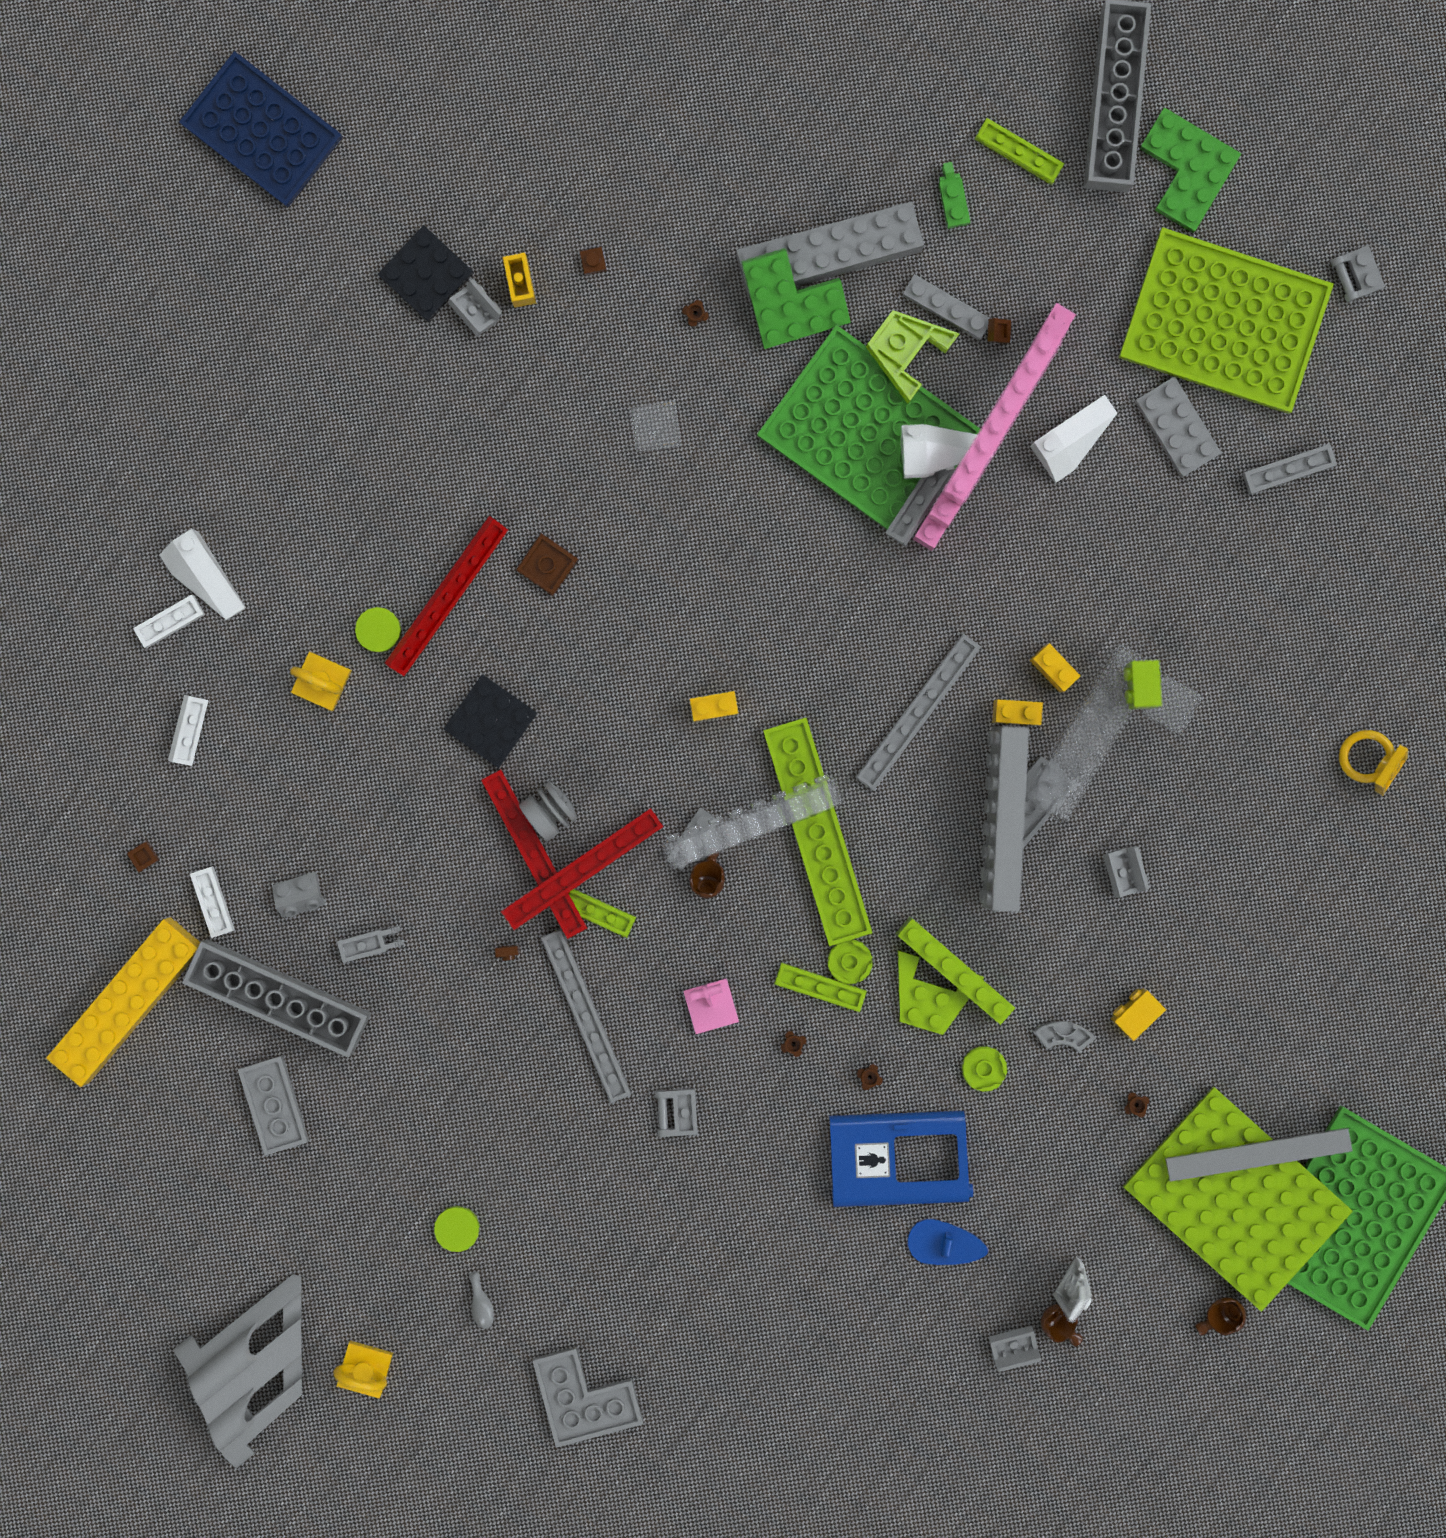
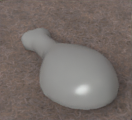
(481, 1306)

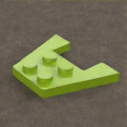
(899, 342)
(925, 1003)

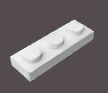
(169, 621)
(188, 730)
(212, 902)

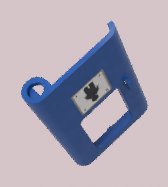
(866, 1159)

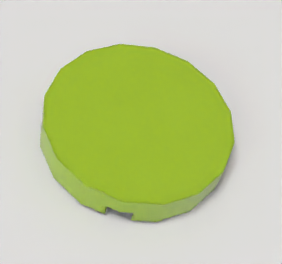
(378, 629)
(850, 961)
(984, 1068)
(457, 1228)

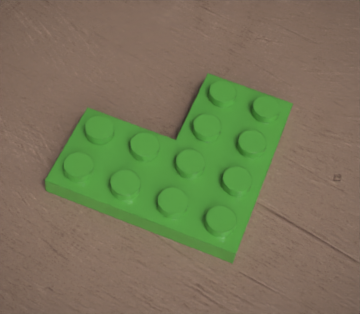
(1200, 165)
(788, 313)

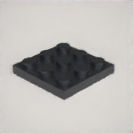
(425, 273)
(490, 721)

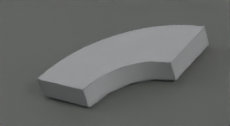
(1063, 1034)

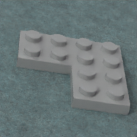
(579, 1412)

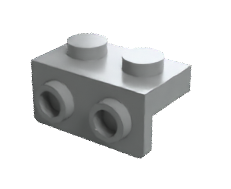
(475, 308)
(1126, 871)
(298, 895)
(1014, 1348)

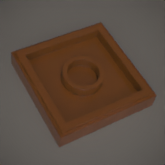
(547, 564)

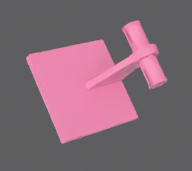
(711, 1006)

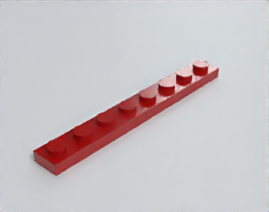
(446, 596)
(531, 849)
(582, 869)

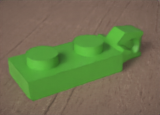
(953, 197)

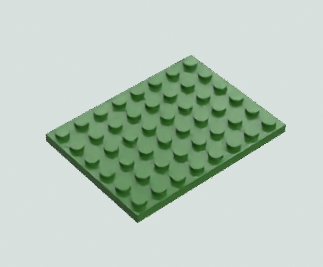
(847, 423)
(1393, 1205)

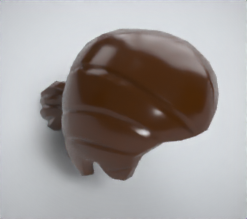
(707, 877)
(1223, 1316)
(1058, 1327)

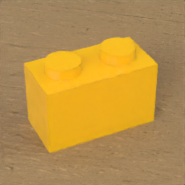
(519, 280)
(1054, 668)
(714, 706)
(1017, 712)
(1137, 1013)

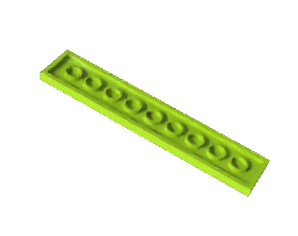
(819, 837)

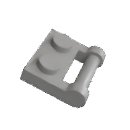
(1363, 270)
(684, 1112)

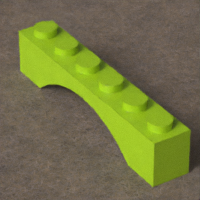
(955, 970)

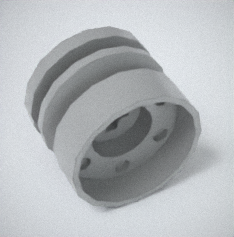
(548, 811)

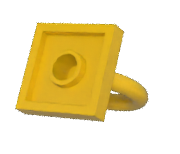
(320, 681)
(1387, 768)
(364, 1369)

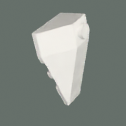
(1070, 441)
(932, 449)
(199, 571)
(1074, 1291)

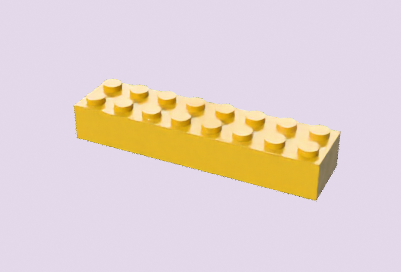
(124, 1002)

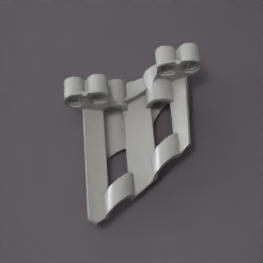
(227, 1375)

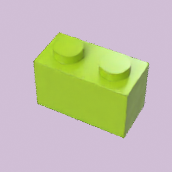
(1143, 684)

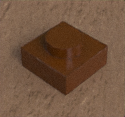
(593, 261)
(999, 330)
(143, 856)
(507, 952)

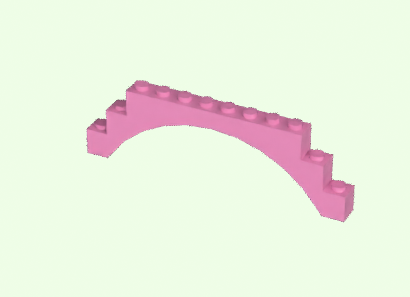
(995, 427)

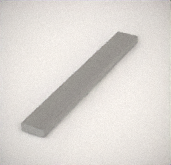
(918, 712)
(586, 1015)
(1258, 1154)

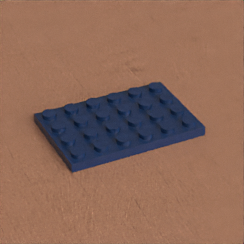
(261, 129)

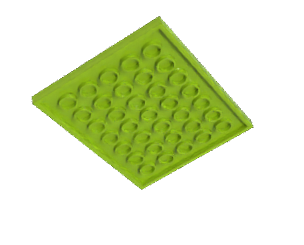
(1226, 320)
(1246, 1222)

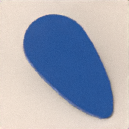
(944, 1243)

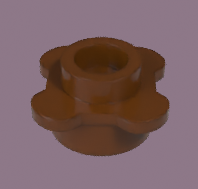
(694, 319)
(795, 1050)
(863, 1075)
(1130, 1108)

